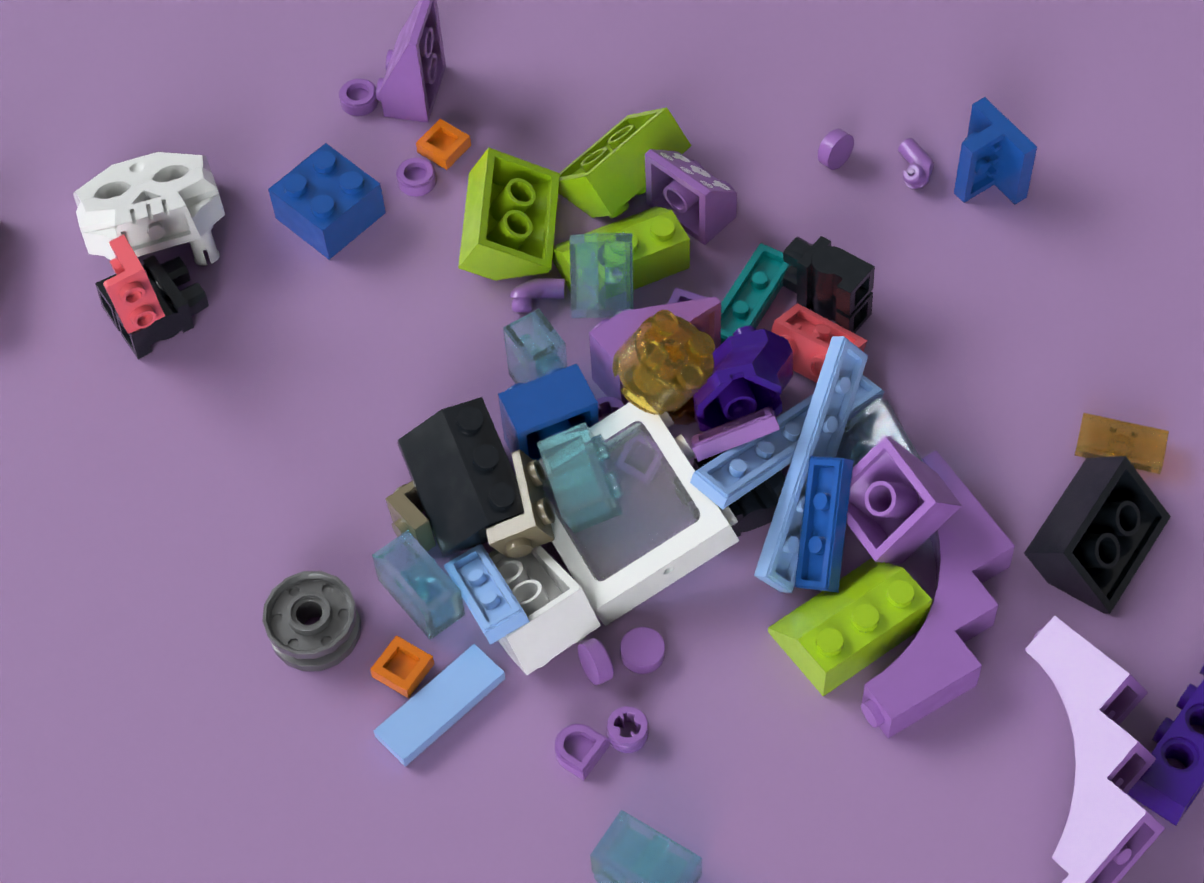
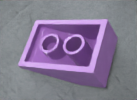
(414, 66)
(613, 332)

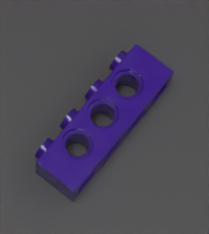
(1170, 789)

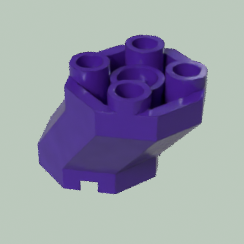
(746, 377)

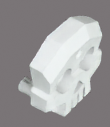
(152, 202)

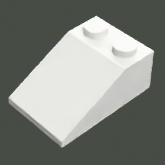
(552, 603)

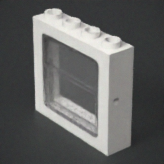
(664, 520)

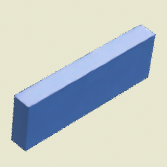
(824, 523)

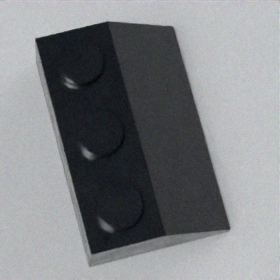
(461, 475)
(1098, 532)

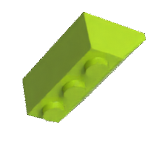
(614, 166)
(508, 218)
(657, 242)
(852, 628)

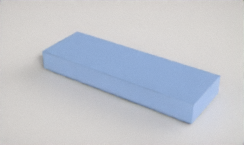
(486, 593)
(439, 704)

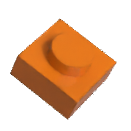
(443, 144)
(402, 666)

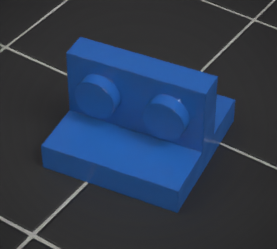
(994, 155)

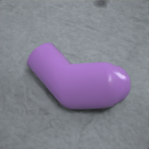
(919, 166)
(542, 288)

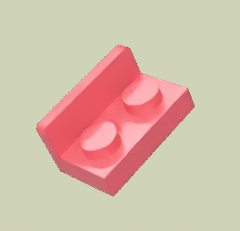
(131, 289)
(810, 338)

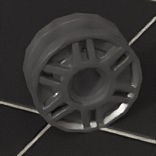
(314, 645)

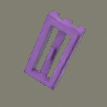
(734, 433)

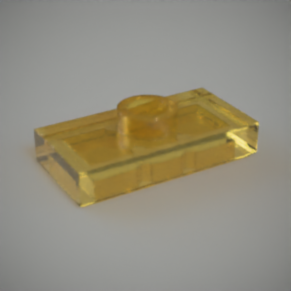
(1111, 438)

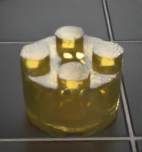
(664, 363)

